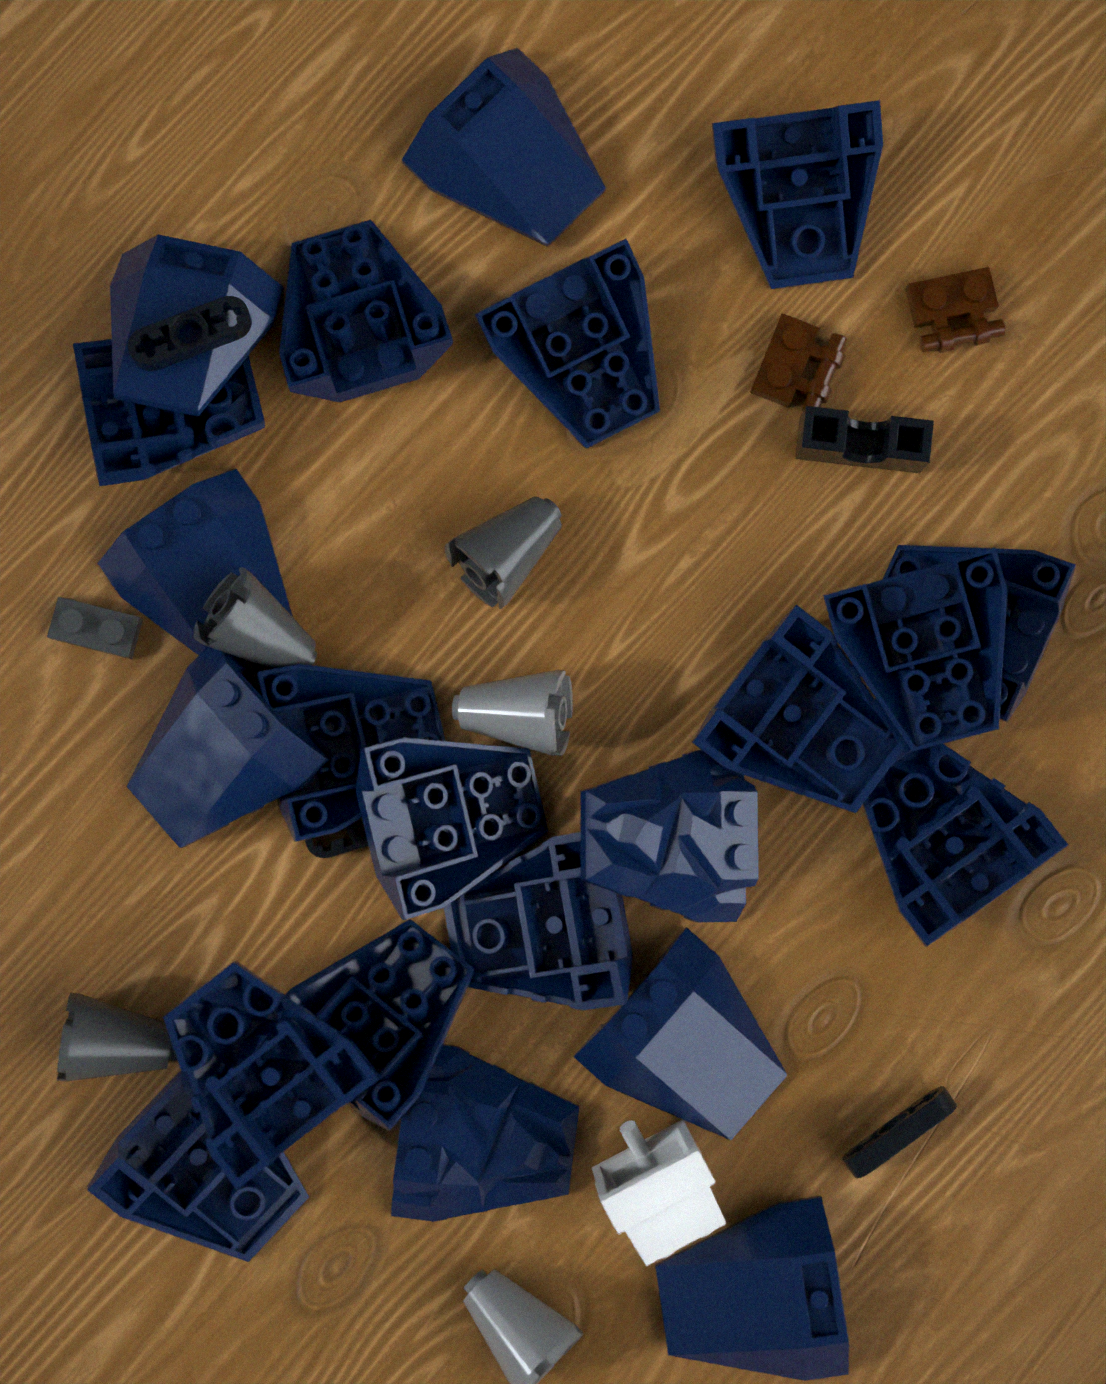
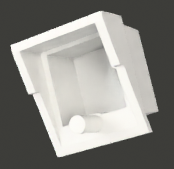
(658, 1191)

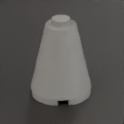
(519, 710)
(518, 1327)

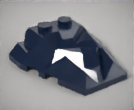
(142, 440)
(674, 837)
(952, 838)
(260, 1068)
(480, 1142)

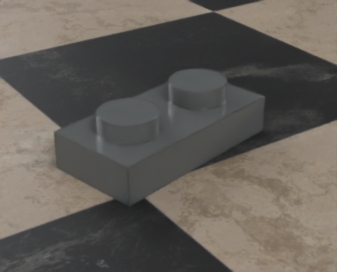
(95, 628)

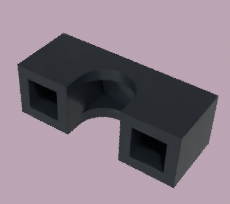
(888, 445)

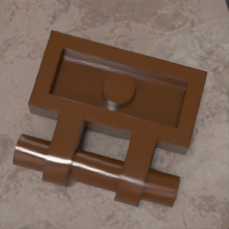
(953, 298)
(786, 359)

